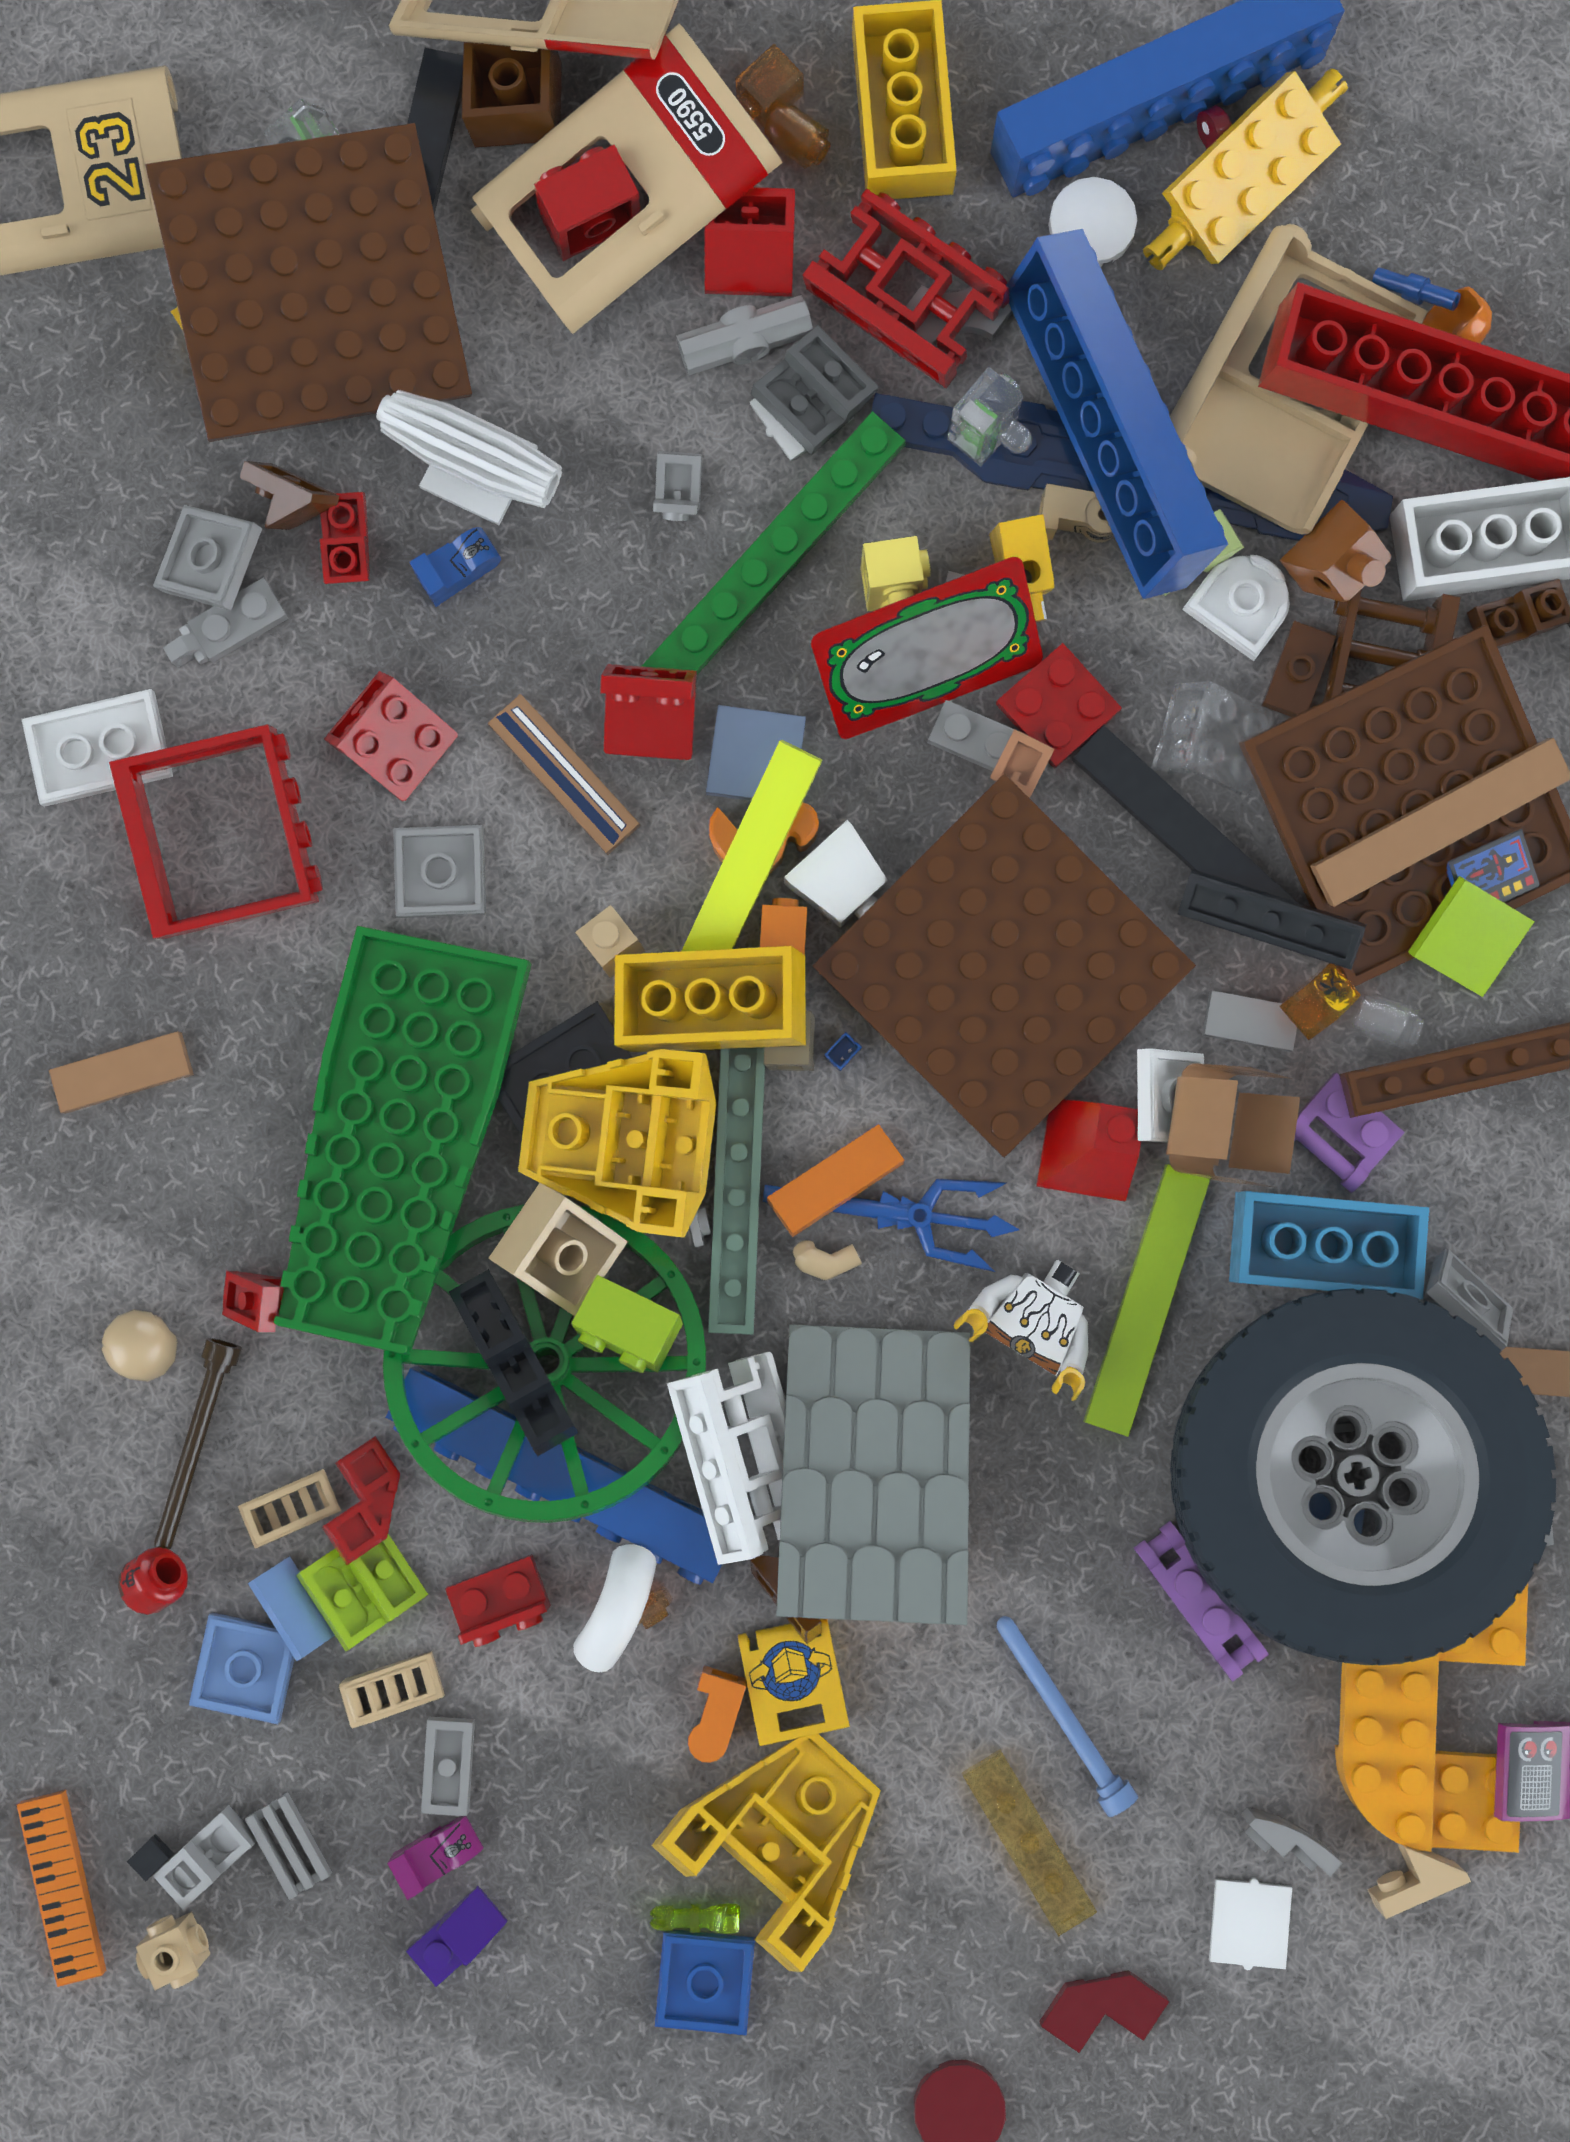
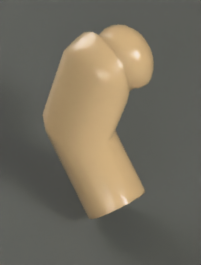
(822, 1264)

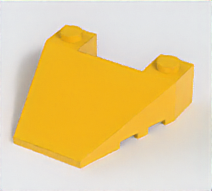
(793, 1827)

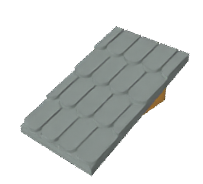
(875, 1475)

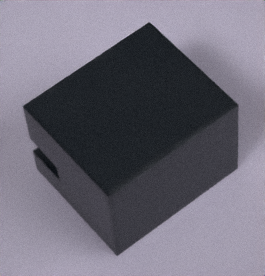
(150, 1857)

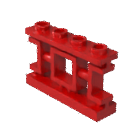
(929, 255)

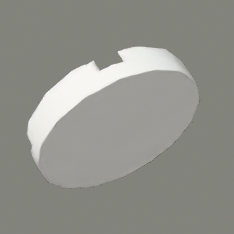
(1101, 211)

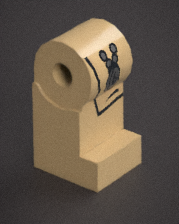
(1074, 512)

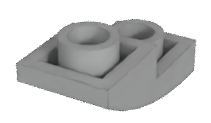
(1283, 1835)

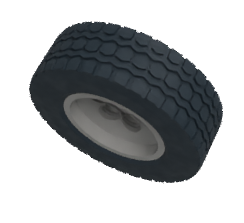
(1465, 1452)

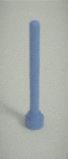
(1114, 1793)

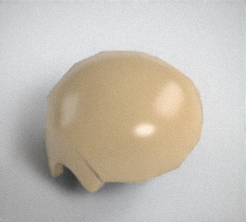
(139, 1345)

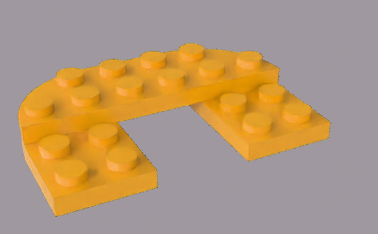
(1391, 1754)

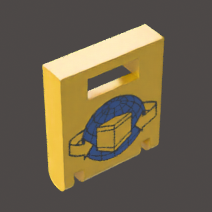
(792, 1676)

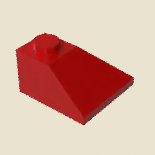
(1090, 1149)

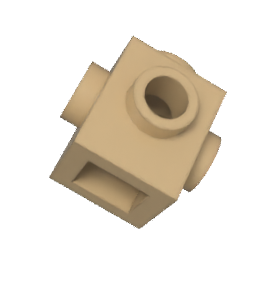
(176, 1938)

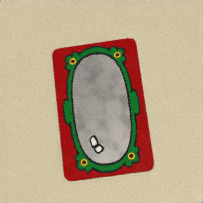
(928, 648)

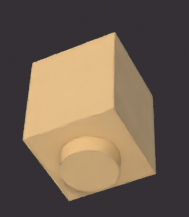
(608, 936)

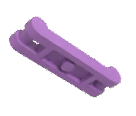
(1199, 1603)

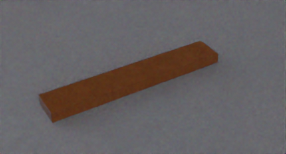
(1457, 1070)

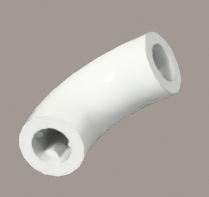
(617, 1609)

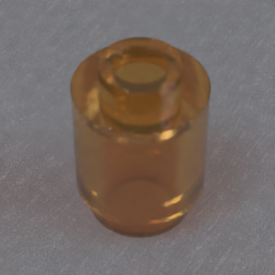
(797, 135)

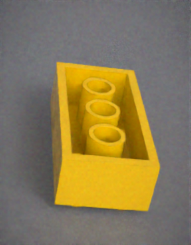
(904, 99)
(710, 999)

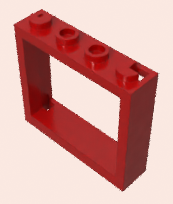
(145, 846)

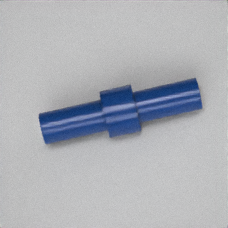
(1416, 289)

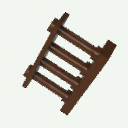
(1435, 621)

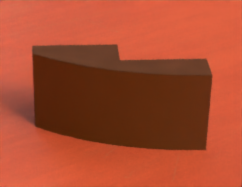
(1523, 614)

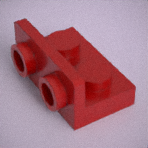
(498, 1600)

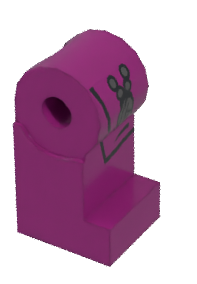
(434, 1855)

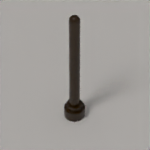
(219, 1359)

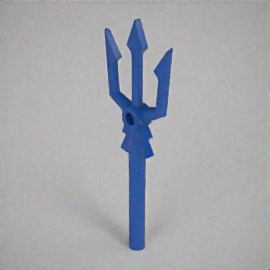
(906, 1213)

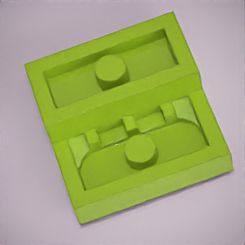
(363, 1594)

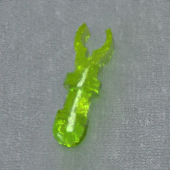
(718, 1918)

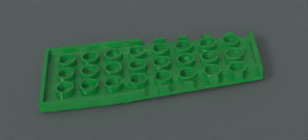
(396, 1132)

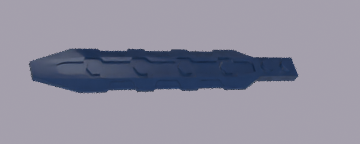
(1055, 462)

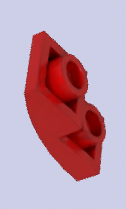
(345, 540)

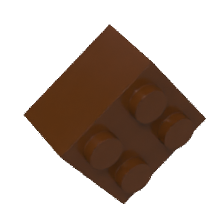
(510, 94)

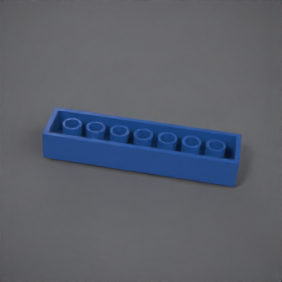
(1158, 87)
(1114, 414)

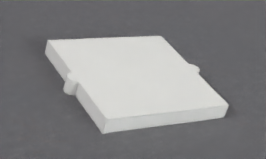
(1250, 1923)

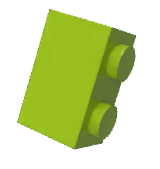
(626, 1325)

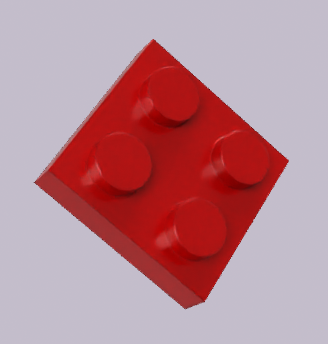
(1059, 704)

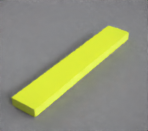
(754, 849)

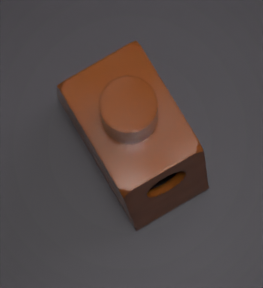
(1338, 556)

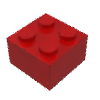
(586, 200)

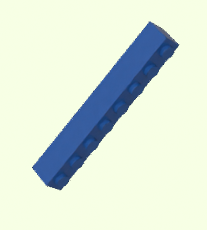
(648, 1518)

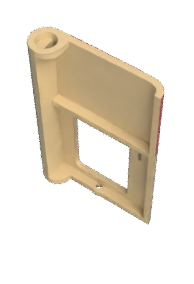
(579, 26)

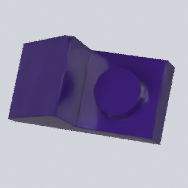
(457, 1936)

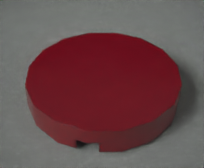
(959, 2104)

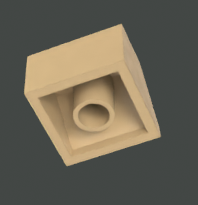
(557, 1248)

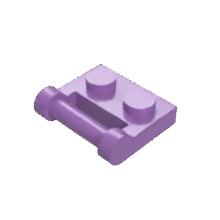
(1366, 1135)

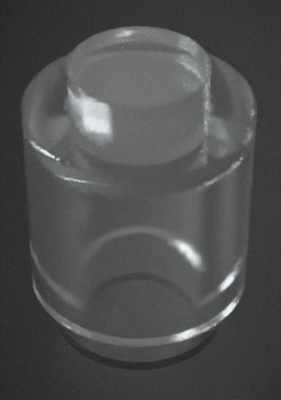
(1388, 1020)

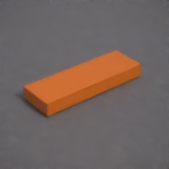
(835, 1180)

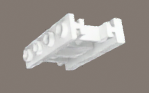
(717, 1456)

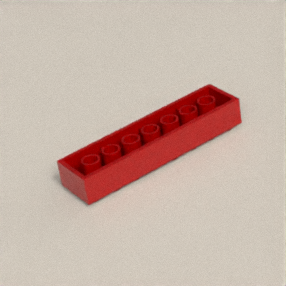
(1420, 383)

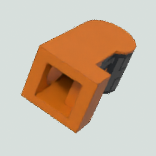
(713, 1730)

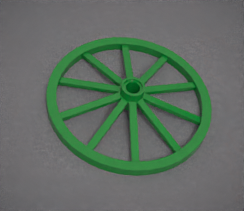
(583, 1503)

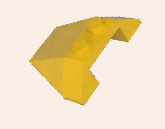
(626, 1138)

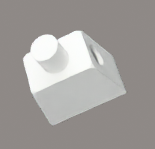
(838, 876)

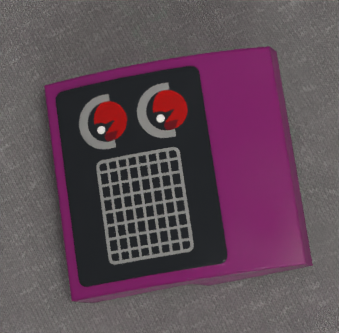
(1533, 1772)

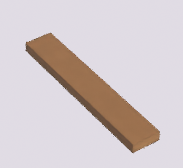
(1441, 822)

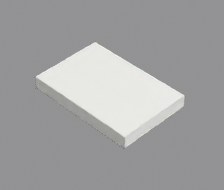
(75, 745)

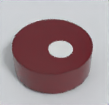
(1212, 124)

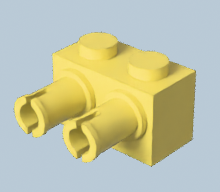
(893, 571)

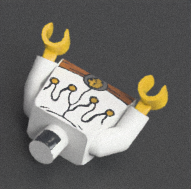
(1036, 1322)

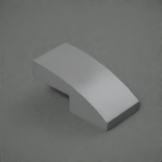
(205, 1857)

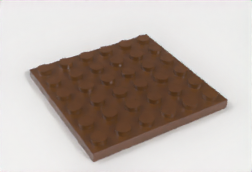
(308, 279)
(1386, 753)
(1003, 965)

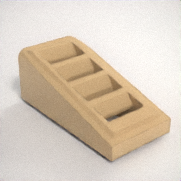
(252, 1522)
(352, 1701)

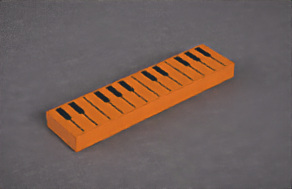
(61, 1888)

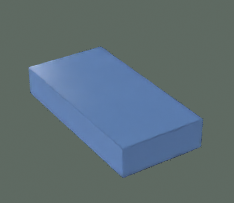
(291, 1609)

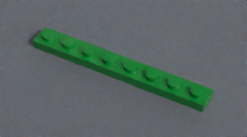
(780, 547)

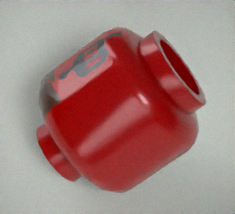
(152, 1580)

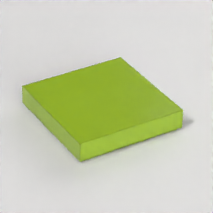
(1471, 936)

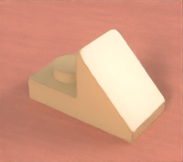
(1427, 1878)

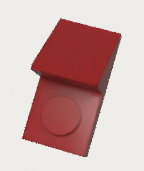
(252, 1299)

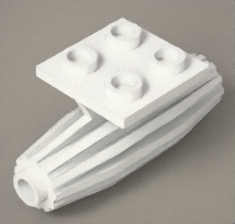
(469, 457)

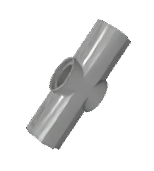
(744, 335)

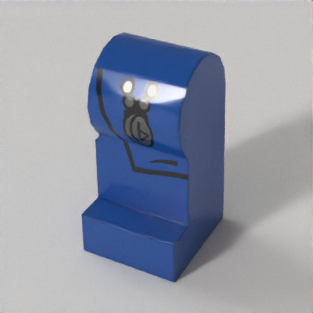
(456, 565)

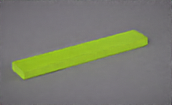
(1146, 1301)

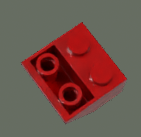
(752, 245)

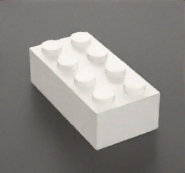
(1482, 539)

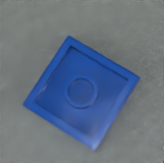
(705, 1982)

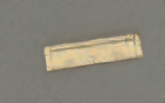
(1029, 1842)

